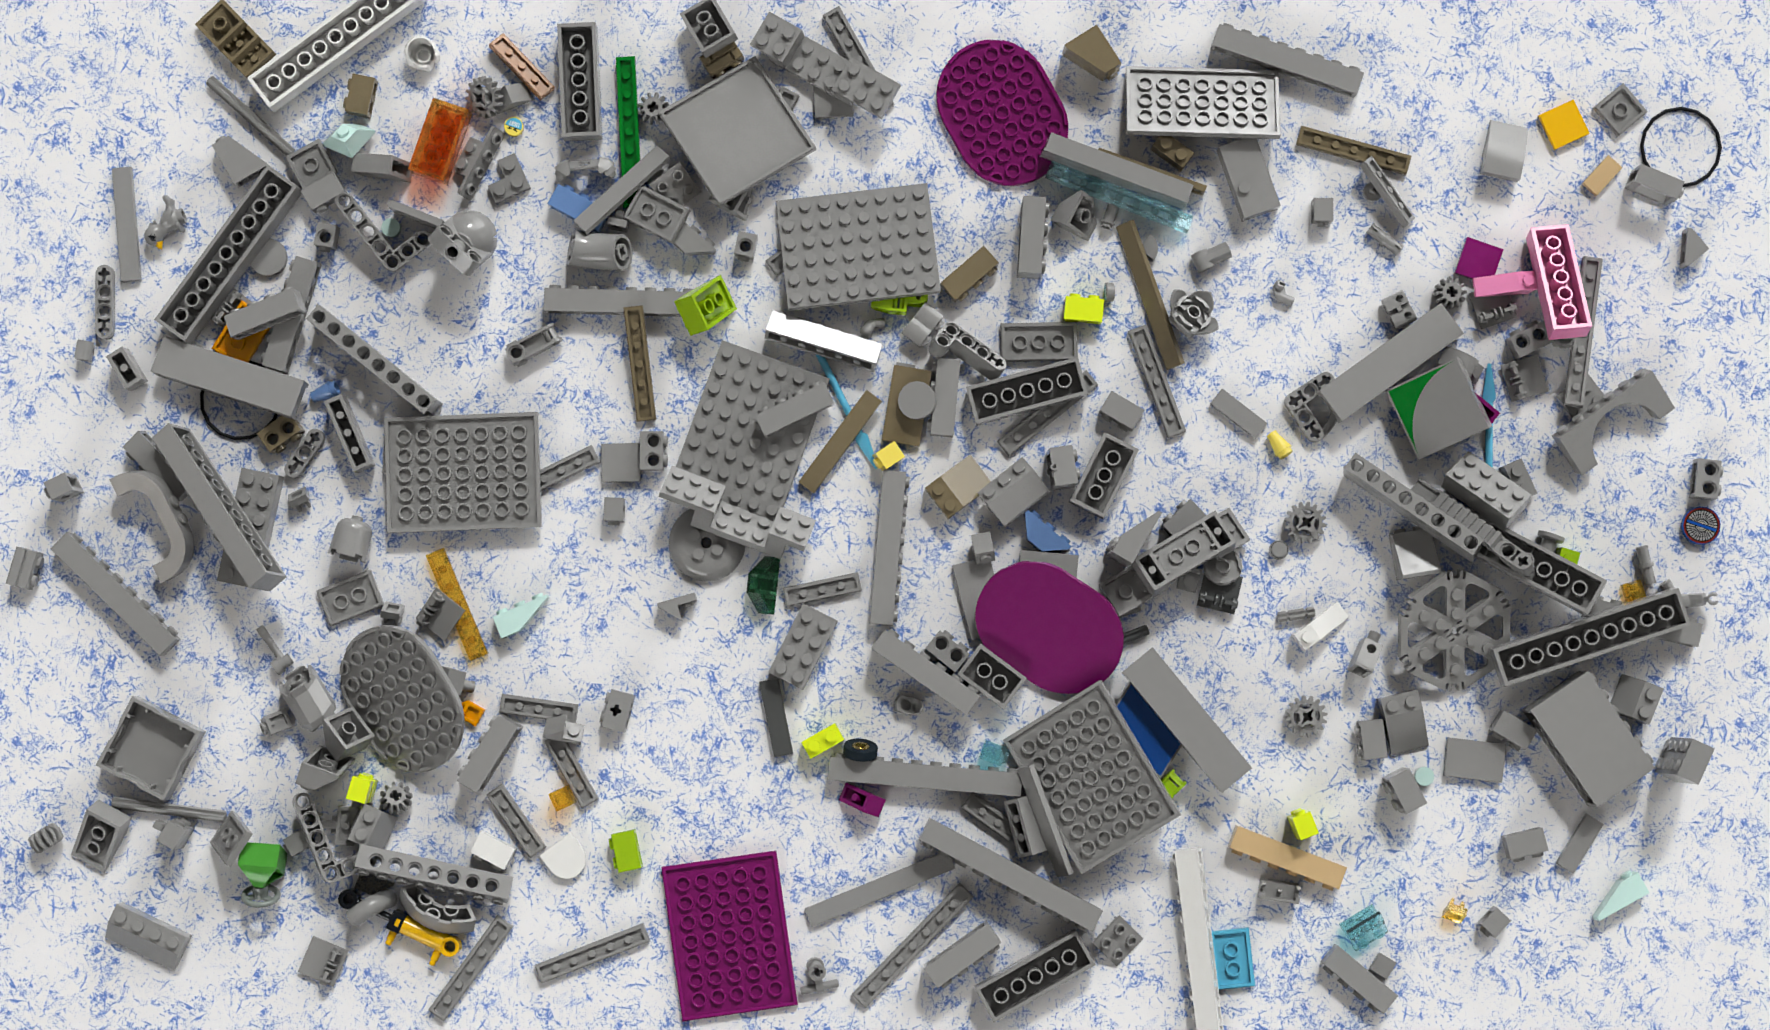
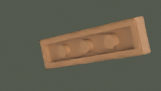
(521, 66)

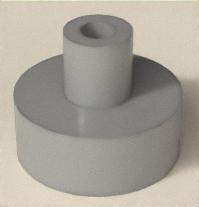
(1369, 194)

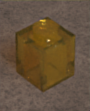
(562, 798)

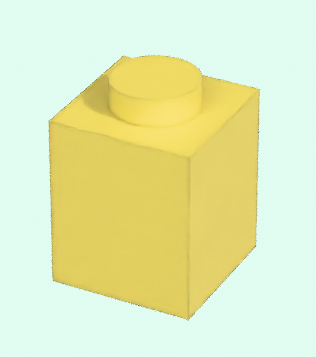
(888, 456)

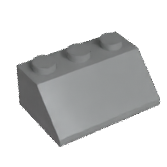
(1013, 492)
(321, 769)

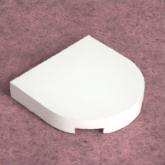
(565, 858)

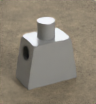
(1362, 660)

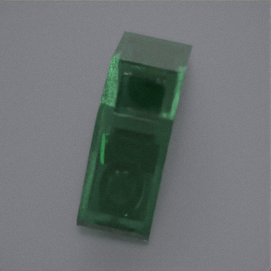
(763, 584)

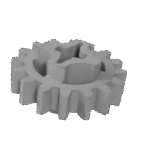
(484, 97)
(1311, 530)
(1314, 706)

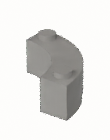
(434, 916)

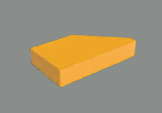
(472, 712)

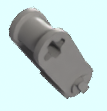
(533, 344)

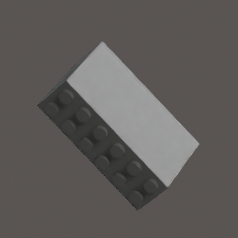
(1589, 738)

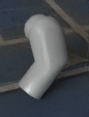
(1280, 294)
(870, 325)

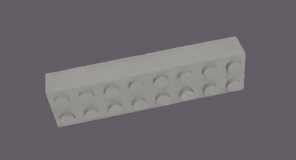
(1552, 573)

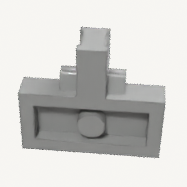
(341, 824)

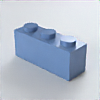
(571, 204)

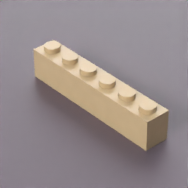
(1287, 857)

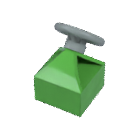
(262, 866)

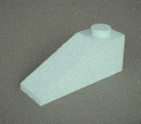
(1623, 892)

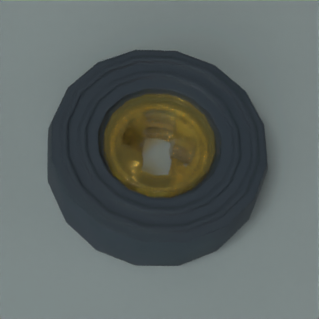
(860, 750)

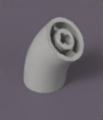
(599, 251)

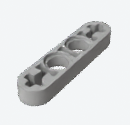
(104, 302)

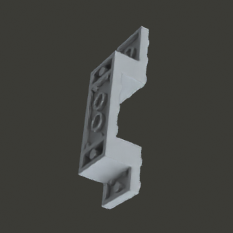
(823, 68)
(733, 522)
(1174, 557)

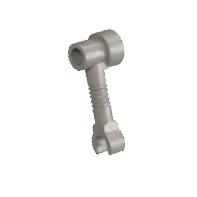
(281, 661)

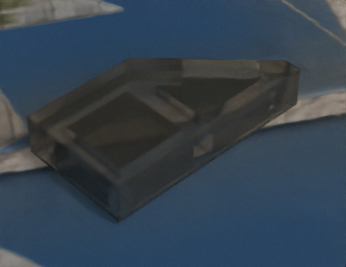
(371, 884)

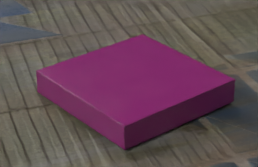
(1478, 259)

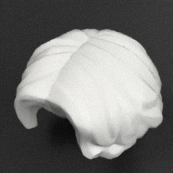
(421, 53)

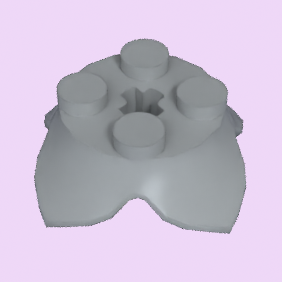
(1192, 313)

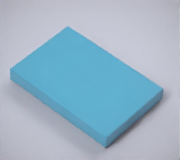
(1233, 958)

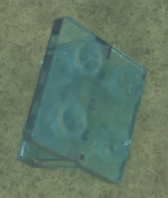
(1364, 927)

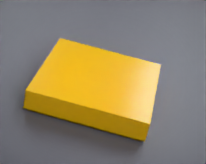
(1563, 124)

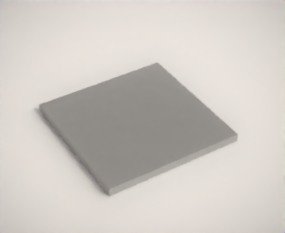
(737, 131)

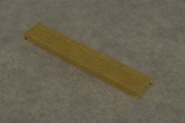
(450, 586)

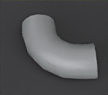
(371, 906)

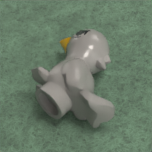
(170, 221)

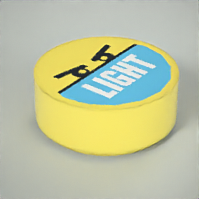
(513, 126)

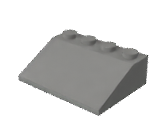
(1128, 545)

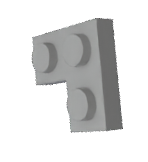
(513, 183)

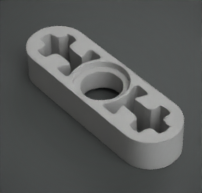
(301, 468)

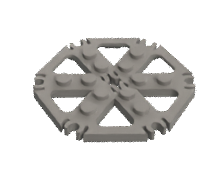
(1454, 616)

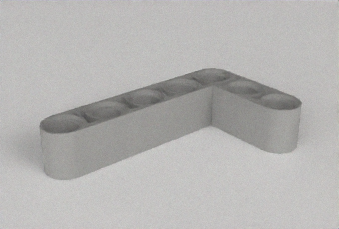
(377, 236)
(315, 848)

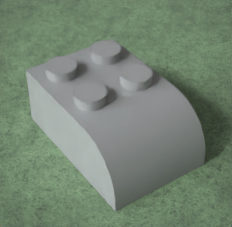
(708, 26)
(991, 676)

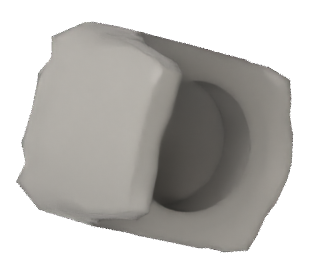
(908, 705)

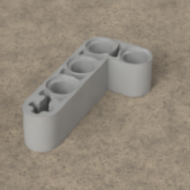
(968, 349)

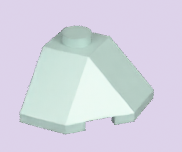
(348, 139)

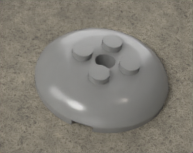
(702, 562)

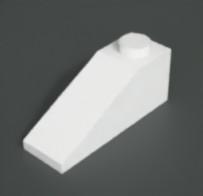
(1319, 626)

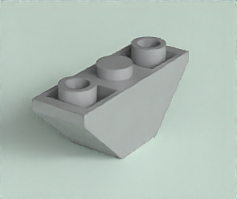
(692, 243)

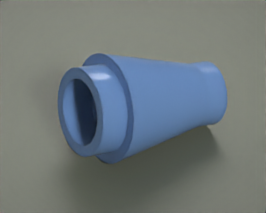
(325, 392)

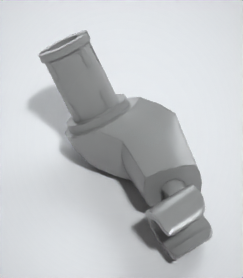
(1691, 599)

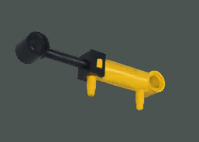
(403, 923)

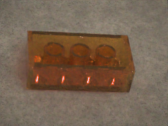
(440, 141)

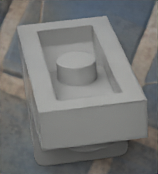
(672, 606)
(561, 730)

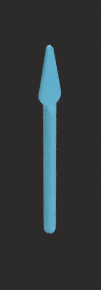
(1489, 396)
(862, 438)

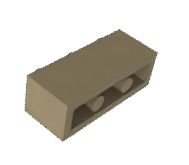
(970, 274)

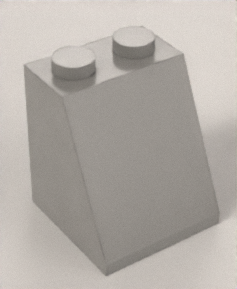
(1413, 553)

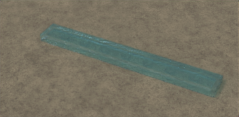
(1119, 197)

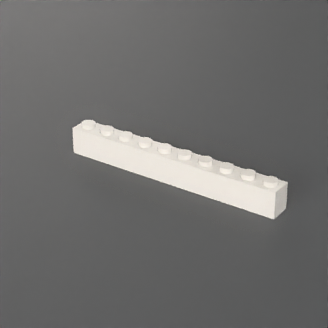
(1198, 939)

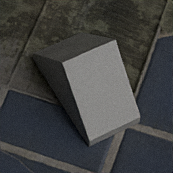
(514, 96)
(1691, 247)

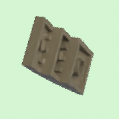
(235, 38)

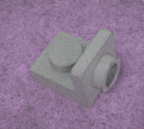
(1189, 581)
(275, 722)

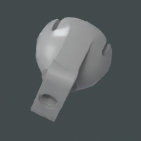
(465, 240)

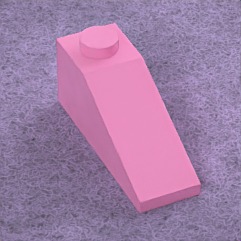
(1505, 284)

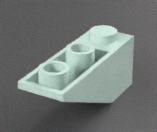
(516, 619)

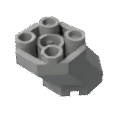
(307, 697)

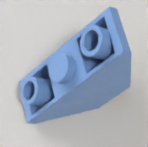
(1043, 535)

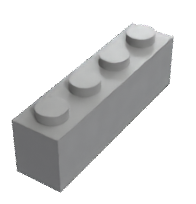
(265, 313)
(946, 394)
(794, 409)
(349, 433)
(143, 451)
(1358, 978)

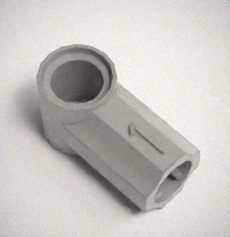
(1208, 258)

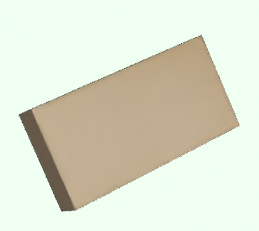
(1602, 175)

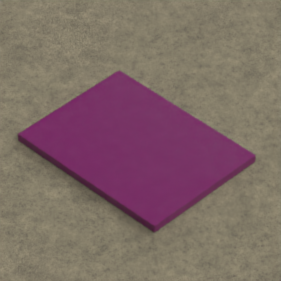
(729, 935)

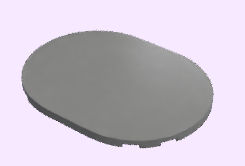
(402, 698)

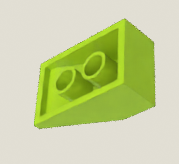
(705, 305)

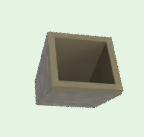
(1093, 54)

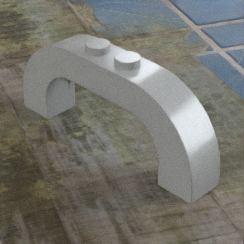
(170, 514)

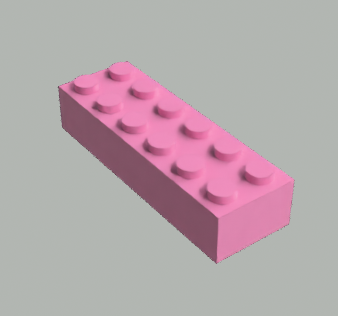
(1558, 282)

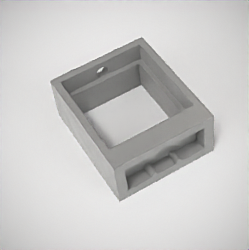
(1655, 185)

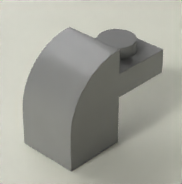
(1471, 364)

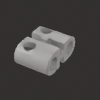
(1399, 309)

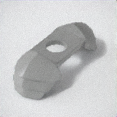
(602, 164)

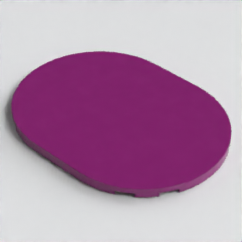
(1000, 111)
(1049, 626)

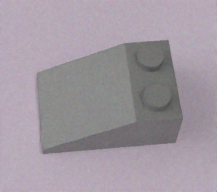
(1403, 721)
(100, 835)

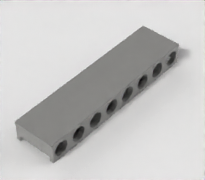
(1117, 171)
(373, 360)
(1390, 362)
(229, 377)
(1413, 507)
(1186, 720)

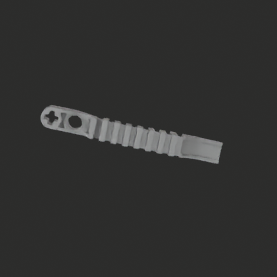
(1494, 540)

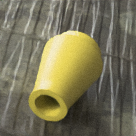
(1279, 445)

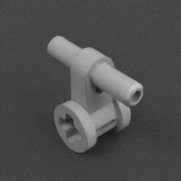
(817, 976)

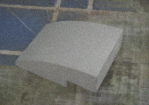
(1504, 151)

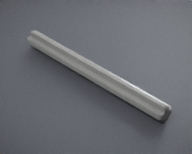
(250, 116)
(169, 809)

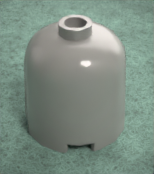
(351, 539)

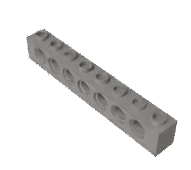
(425, 866)

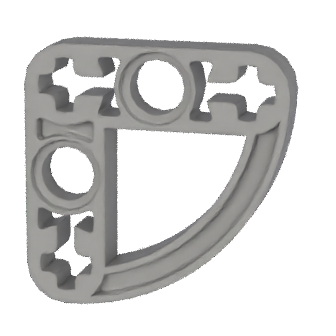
(1302, 407)

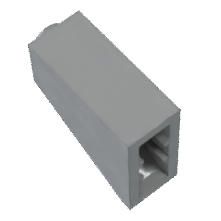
(238, 161)
(381, 167)

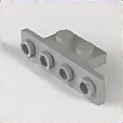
(476, 160)

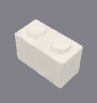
(493, 850)

